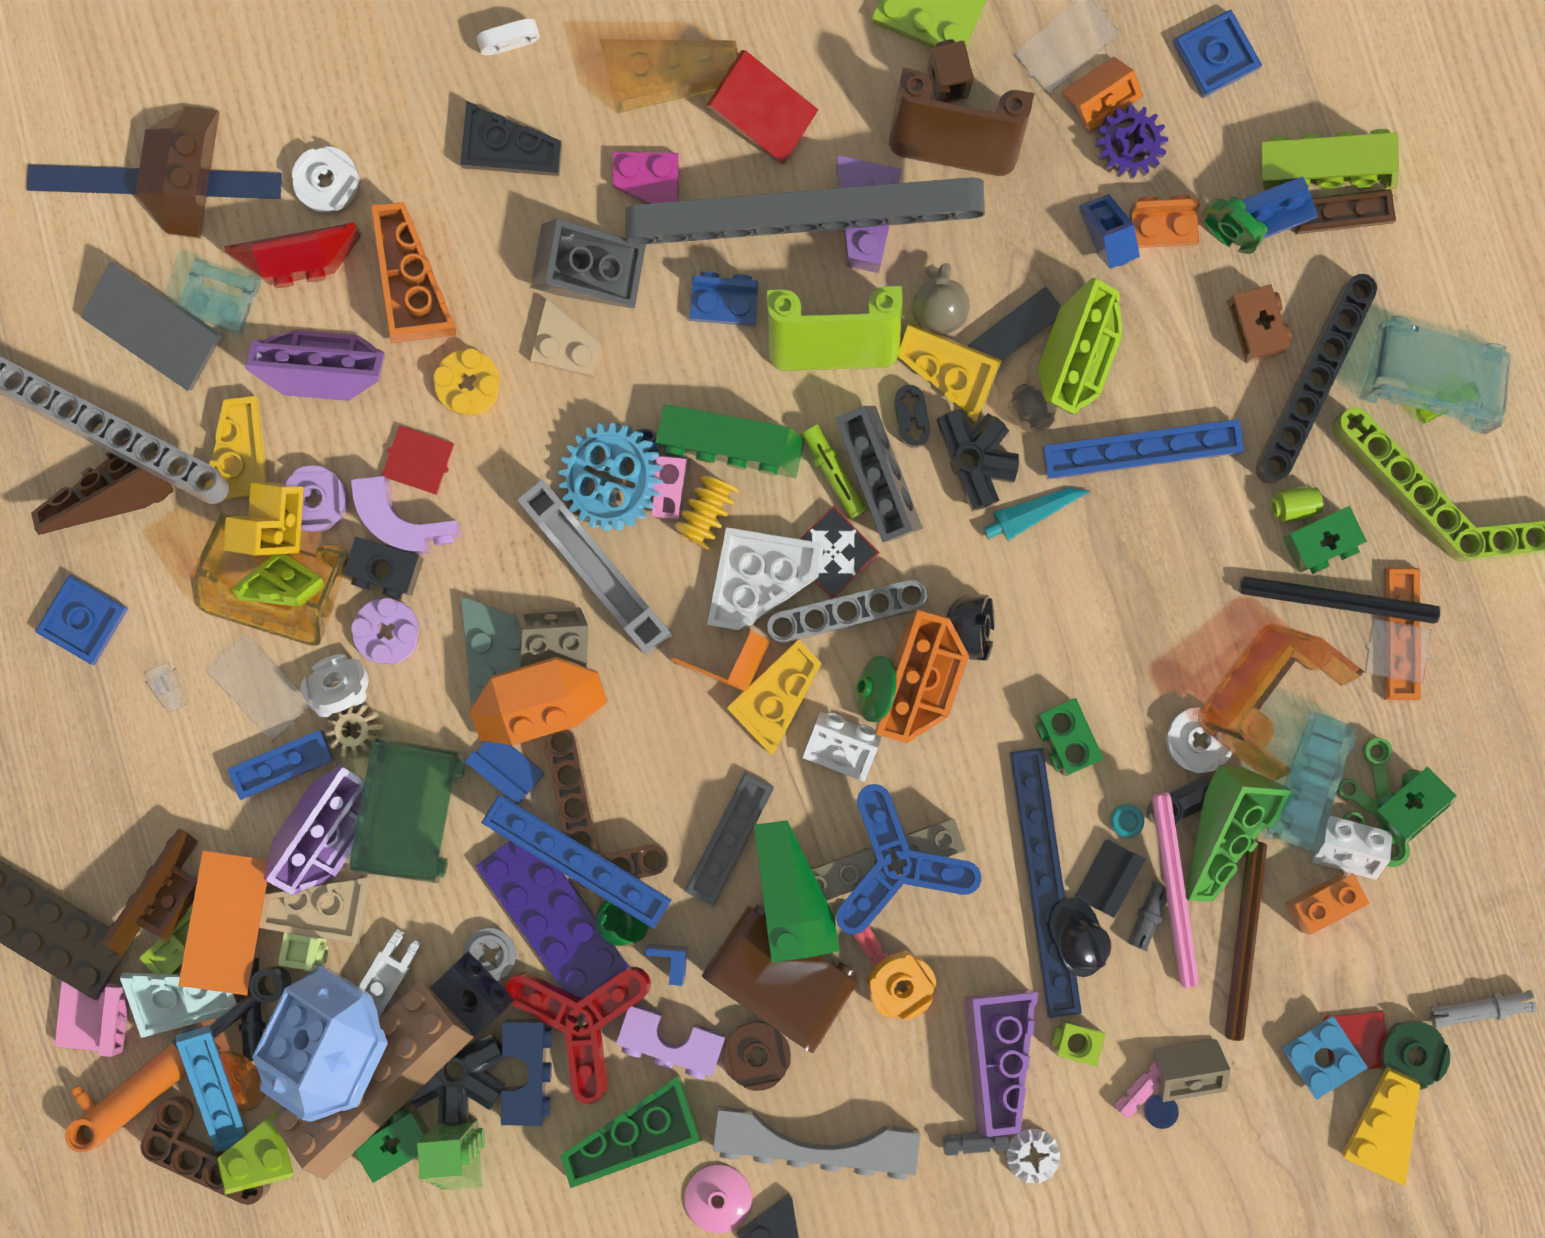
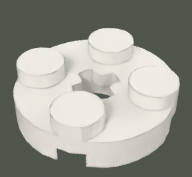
(327, 198)
(329, 699)
(1184, 754)

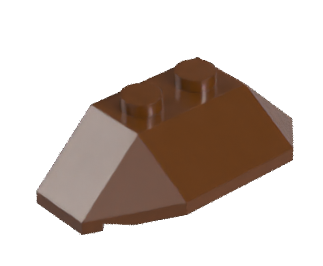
(177, 169)

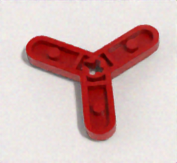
(583, 1044)

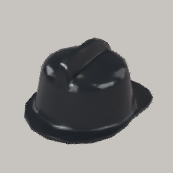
(1079, 937)

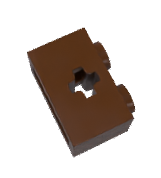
(950, 71)

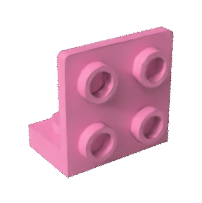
(90, 1022)

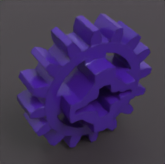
(1119, 137)

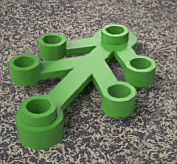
(1381, 788)

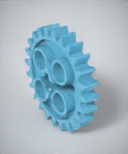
(601, 505)

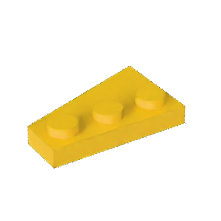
(952, 367)
(239, 446)
(1386, 1127)

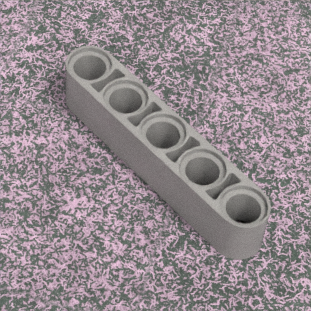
(859, 601)

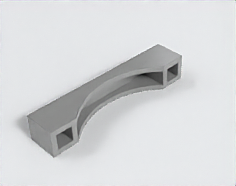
(594, 567)
(885, 1150)

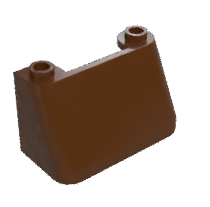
(957, 133)
(790, 995)

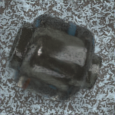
(1031, 409)

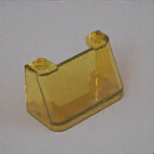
(220, 570)

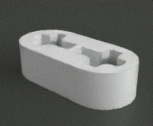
(508, 37)

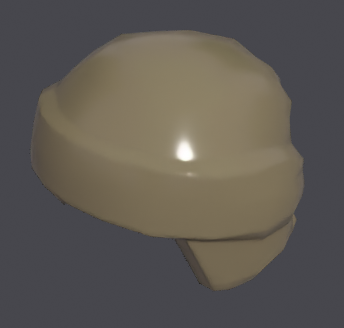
(941, 302)

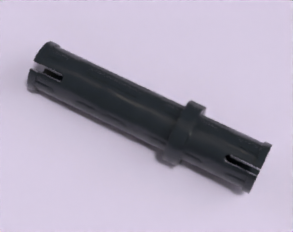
(251, 1022)

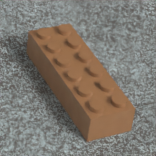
(420, 1041)

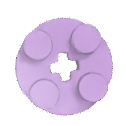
(333, 493)
(366, 631)

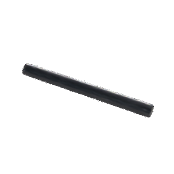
(1339, 600)

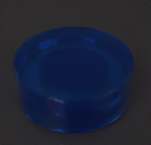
(1159, 1113)

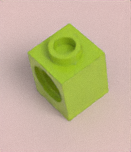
(1092, 1045)

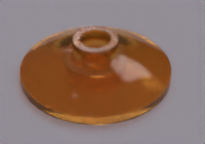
(243, 1080)

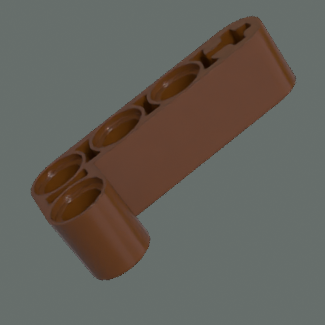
(178, 1142)

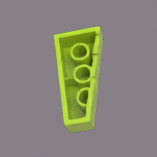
(1332, 160)

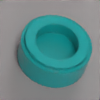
(1127, 820)

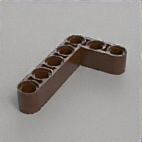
(585, 821)

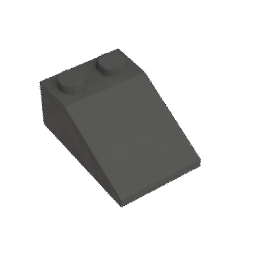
(587, 264)

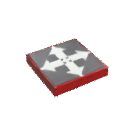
(844, 551)

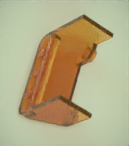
(1234, 705)

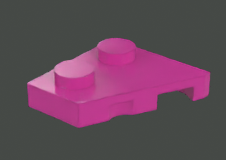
(647, 175)

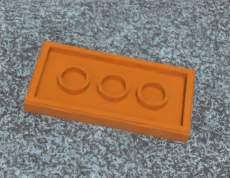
(224, 923)

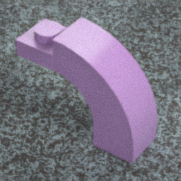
(377, 512)

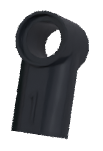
(1185, 800)

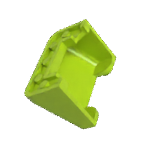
(834, 340)

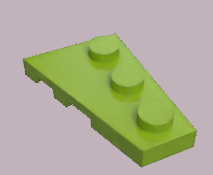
(929, 20)

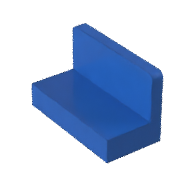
(505, 769)
(678, 960)

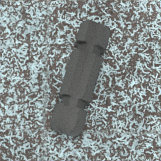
(973, 1143)

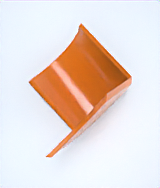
(745, 666)

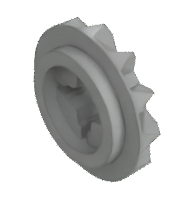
(493, 938)

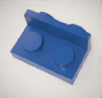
(1283, 206)
(724, 299)

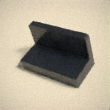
(1110, 878)

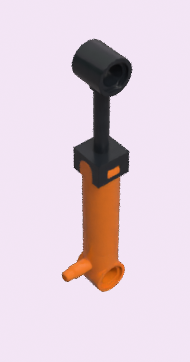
(158, 1073)

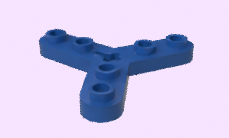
(921, 870)

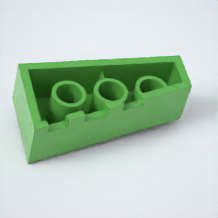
(452, 1155)

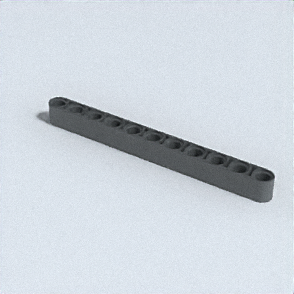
(805, 211)

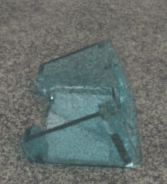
(1439, 374)

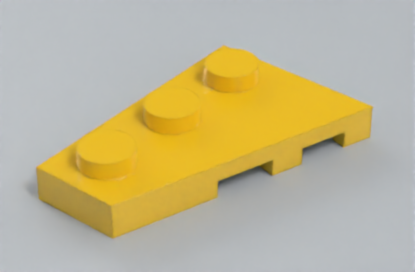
(776, 695)

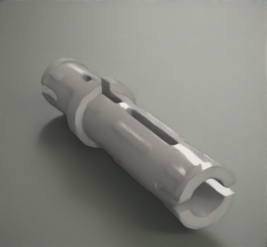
(1481, 1009)

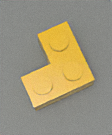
(271, 523)

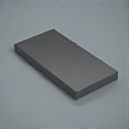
(151, 326)

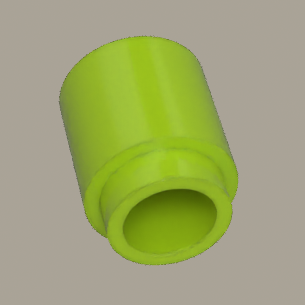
(1296, 503)

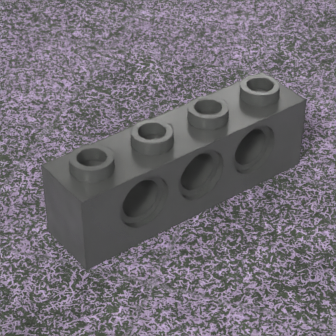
(878, 473)

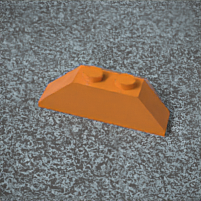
(926, 676)
(536, 701)

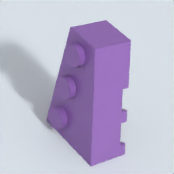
(865, 245)

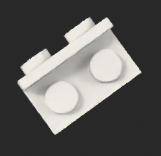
(842, 745)
(1354, 848)

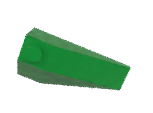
(794, 904)

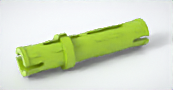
(814, 438)

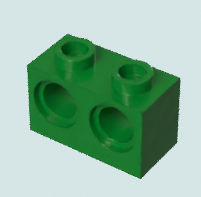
(1077, 733)

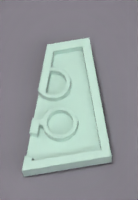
(164, 1006)

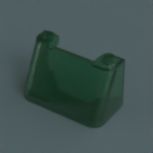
(405, 810)

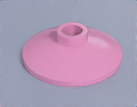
(721, 1181)

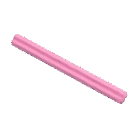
(1175, 889)

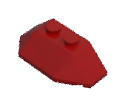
(296, 255)

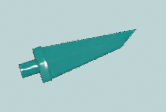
(1025, 515)

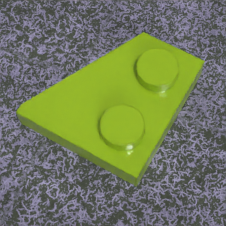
(279, 582)

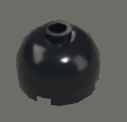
(972, 620)

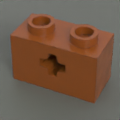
(1253, 338)

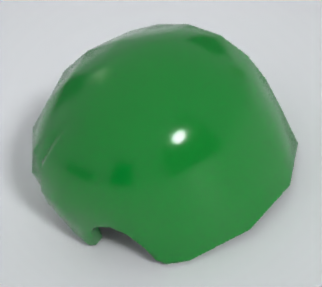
(618, 926)

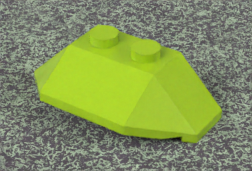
(1081, 347)

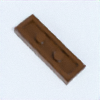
(1351, 211)

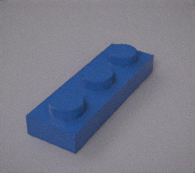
(280, 764)

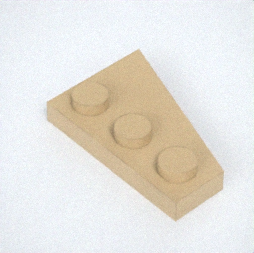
(320, 911)

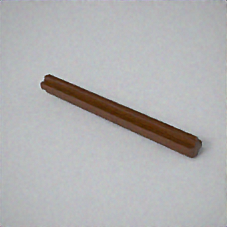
(1245, 943)

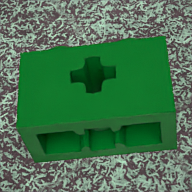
(1340, 527)
(1434, 800)
(378, 1158)

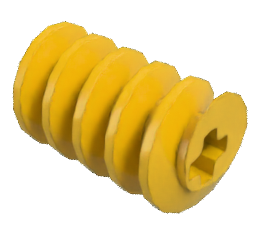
(705, 510)

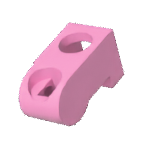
(671, 490)

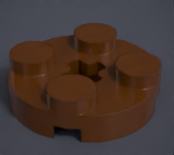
(745, 1071)

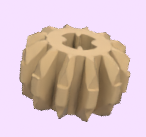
(341, 730)

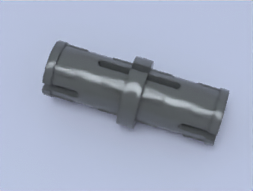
(1149, 917)

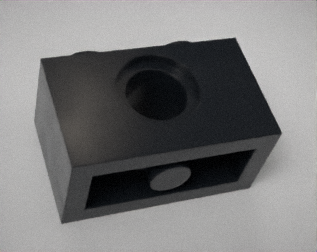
(367, 555)
(472, 993)

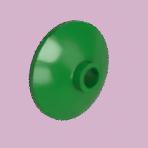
(876, 689)

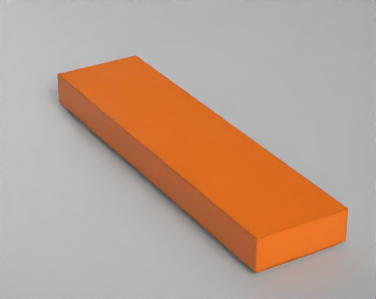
(1402, 585)

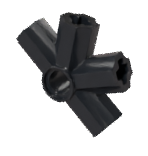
(981, 445)
(473, 1084)

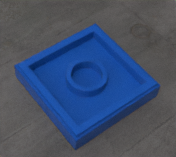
(1217, 53)
(81, 620)

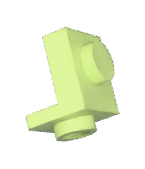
(303, 952)

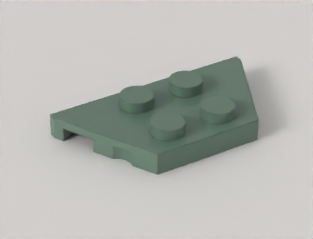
(490, 643)

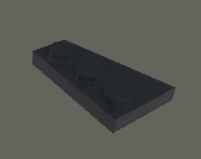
(505, 146)

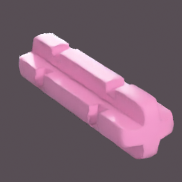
(1139, 1091)

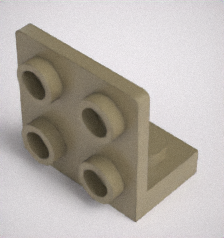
(552, 634)

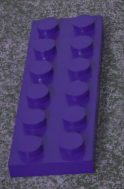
(552, 919)

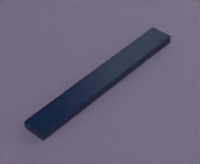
(1043, 876)

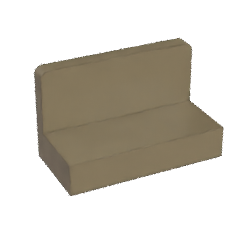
(1191, 1070)

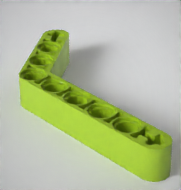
(1436, 501)

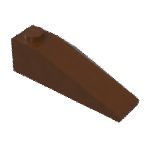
(101, 493)

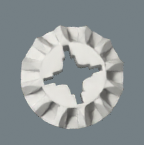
(1020, 1147)

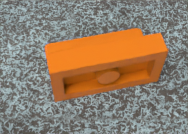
(1103, 91)

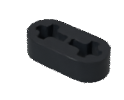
(920, 416)

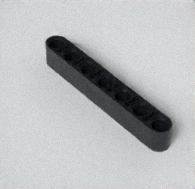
(1327, 367)

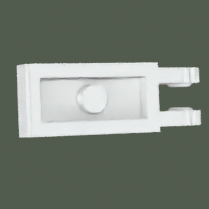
(388, 972)

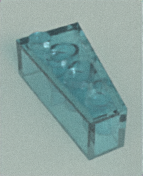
(1314, 783)

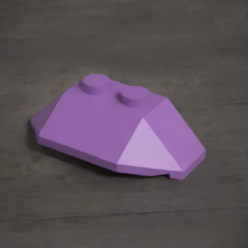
(316, 364)
(317, 833)

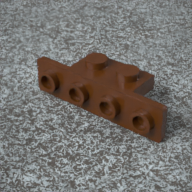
(159, 898)

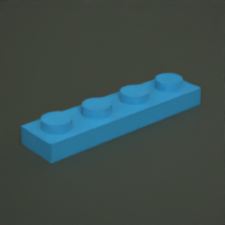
(211, 1087)

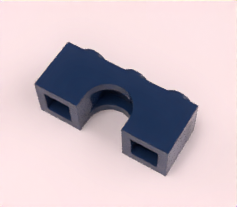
(527, 1103)

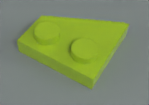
(255, 1159)

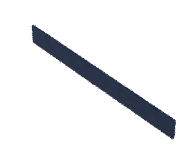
(124, 181)

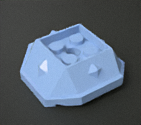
(320, 1046)

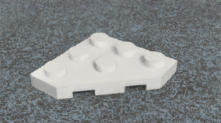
(759, 575)

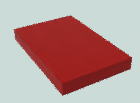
(762, 107)

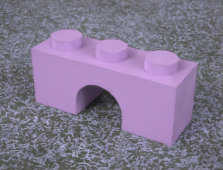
(696, 1054)

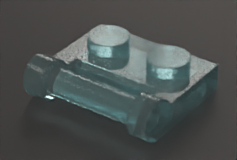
(216, 306)

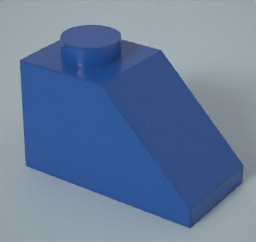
(1110, 231)

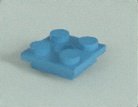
(1324, 1078)

